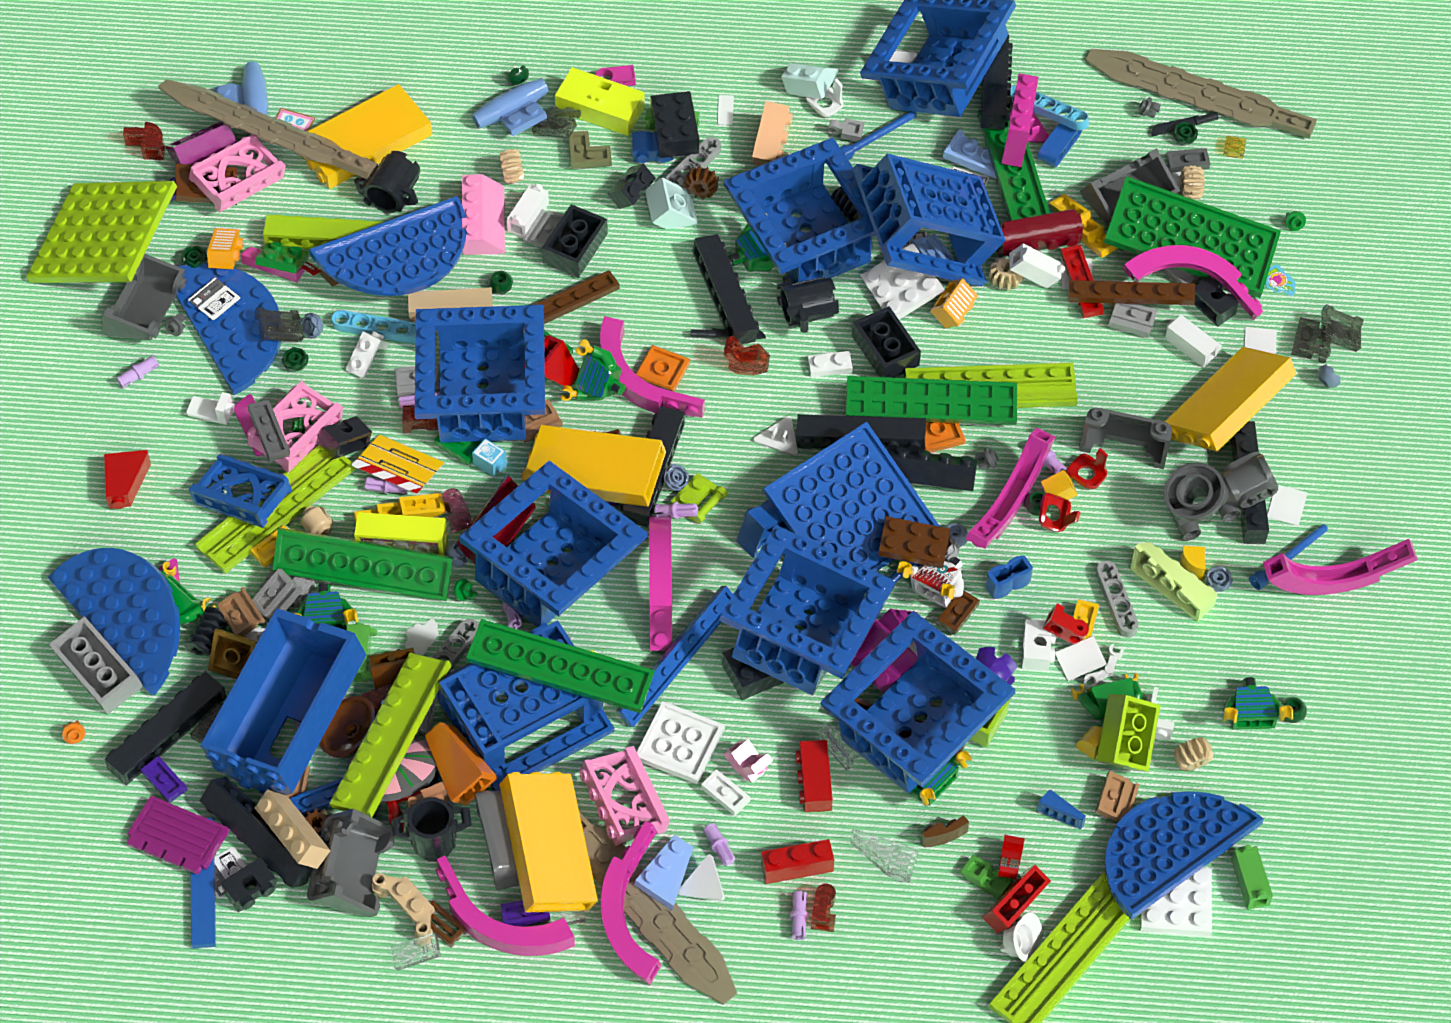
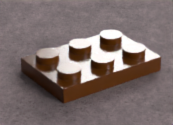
(189, 191)
(914, 542)

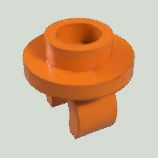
(73, 732)

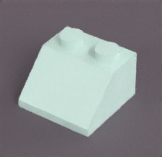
(808, 80)
(670, 205)

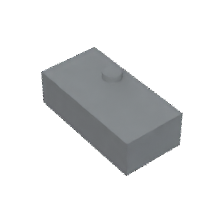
(96, 665)

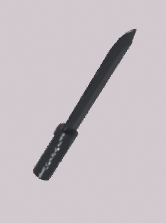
(1167, 127)
(717, 333)

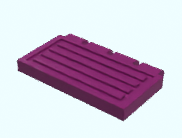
(176, 835)

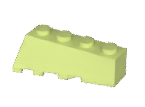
(1172, 580)

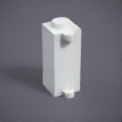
(527, 209)
(1035, 266)
(1192, 341)

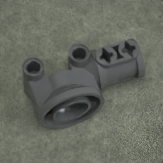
(1242, 484)

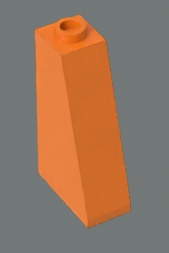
(458, 764)

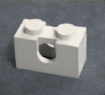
(1036, 656)

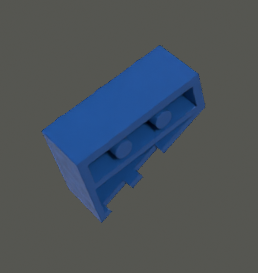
(758, 526)

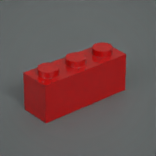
(814, 776)
(797, 861)
(1016, 899)

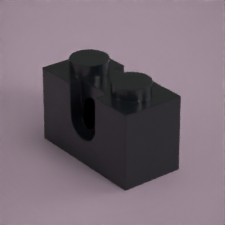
(627, 193)
(1214, 301)
(348, 431)
(253, 874)

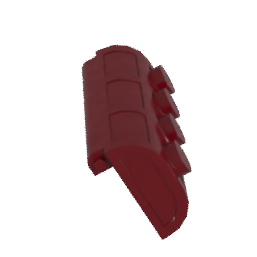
(1042, 232)
(508, 533)

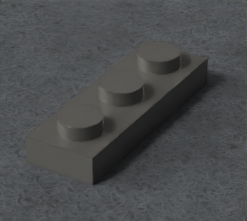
(268, 430)

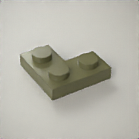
(585, 156)

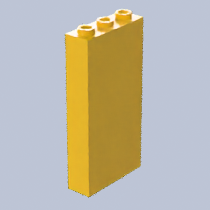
(372, 131)
(1230, 398)
(607, 464)
(548, 842)

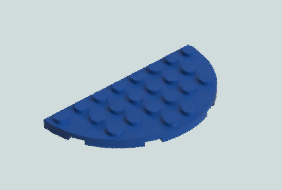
(399, 253)
(235, 335)
(127, 605)
(1169, 842)

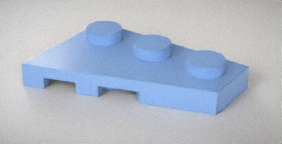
(969, 154)
(666, 871)

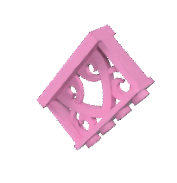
(236, 155)
(288, 408)
(641, 783)

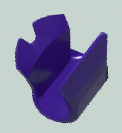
(1001, 666)

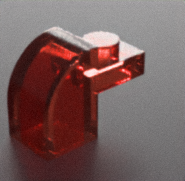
(148, 138)
(746, 360)

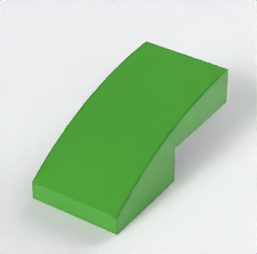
(985, 877)

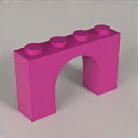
(1020, 120)

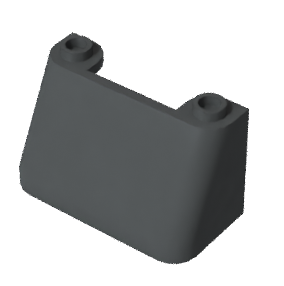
(1104, 192)
(144, 300)
(1129, 429)
(497, 838)
(349, 868)

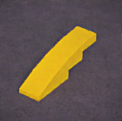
(1093, 232)
(419, 505)

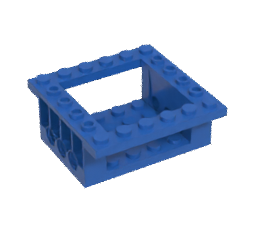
(938, 79)
(797, 186)
(914, 194)
(475, 339)
(575, 520)
(811, 578)
(942, 673)
(490, 726)

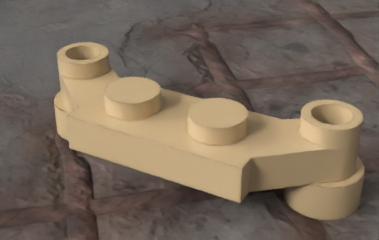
(407, 898)

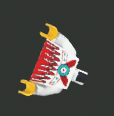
(934, 582)

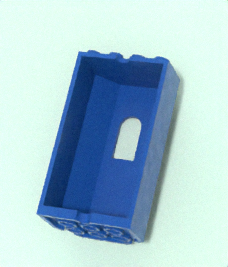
(294, 674)

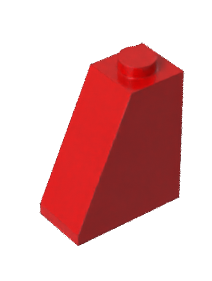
(559, 363)
(124, 476)

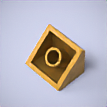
(229, 653)

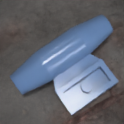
(251, 92)
(514, 108)

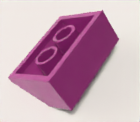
(201, 144)
(896, 669)

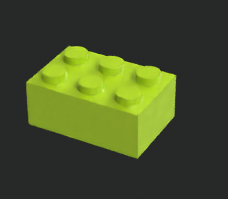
(1128, 733)

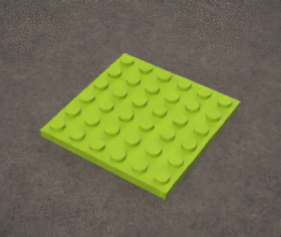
(101, 232)

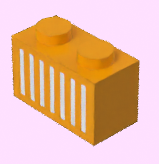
(224, 248)
(954, 303)

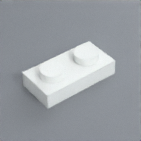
(830, 364)
(725, 792)

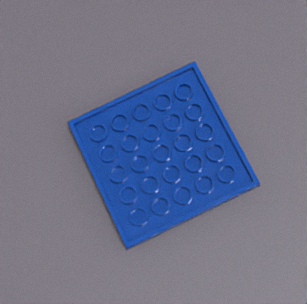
(845, 497)

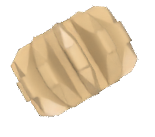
(511, 166)
(1192, 182)
(1002, 275)
(1193, 754)

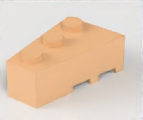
(772, 133)

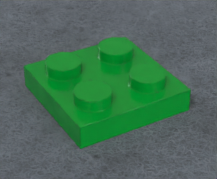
(282, 257)

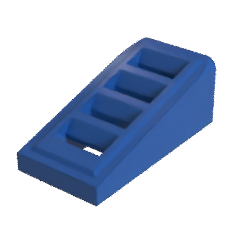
(1061, 810)

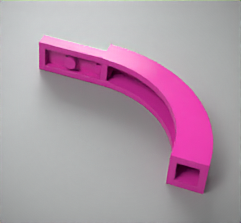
(1196, 259)
(637, 390)
(1015, 491)
(1338, 578)
(660, 583)
(612, 907)
(499, 936)

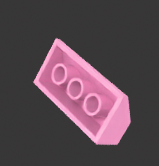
(484, 215)

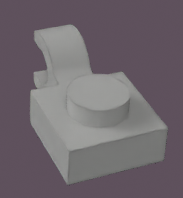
(849, 130)

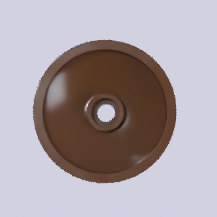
(348, 727)

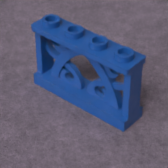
(211, 495)

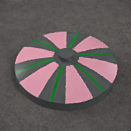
(413, 773)

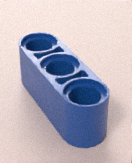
(1058, 144)

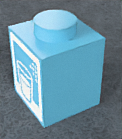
(489, 457)

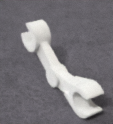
(1098, 677)

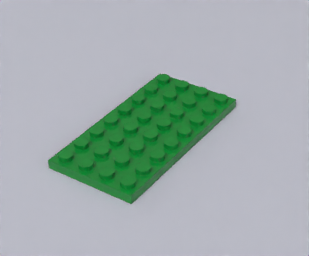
(1156, 218)

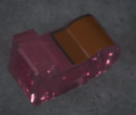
(459, 514)

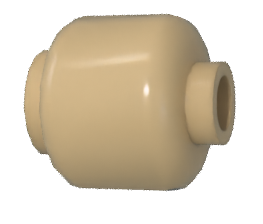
(316, 520)

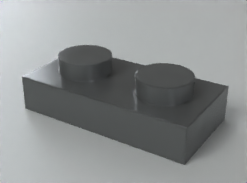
(1179, 159)

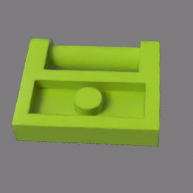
(696, 491)

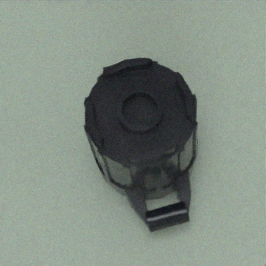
(391, 183)
(807, 301)
(431, 827)

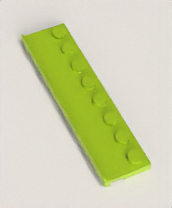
(1036, 383)
(309, 481)
(390, 734)
(1062, 957)

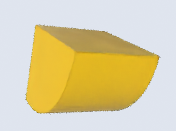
(1060, 485)
(1193, 560)
(1090, 742)

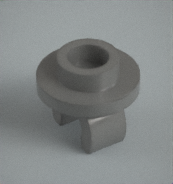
(1149, 107)
(174, 324)
(990, 458)

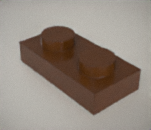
(958, 612)

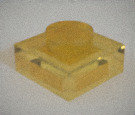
(1234, 147)

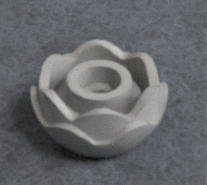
(952, 549)

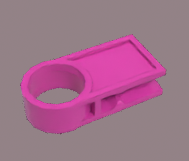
(621, 74)

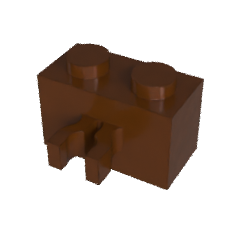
(387, 666)

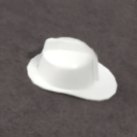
(1022, 938)

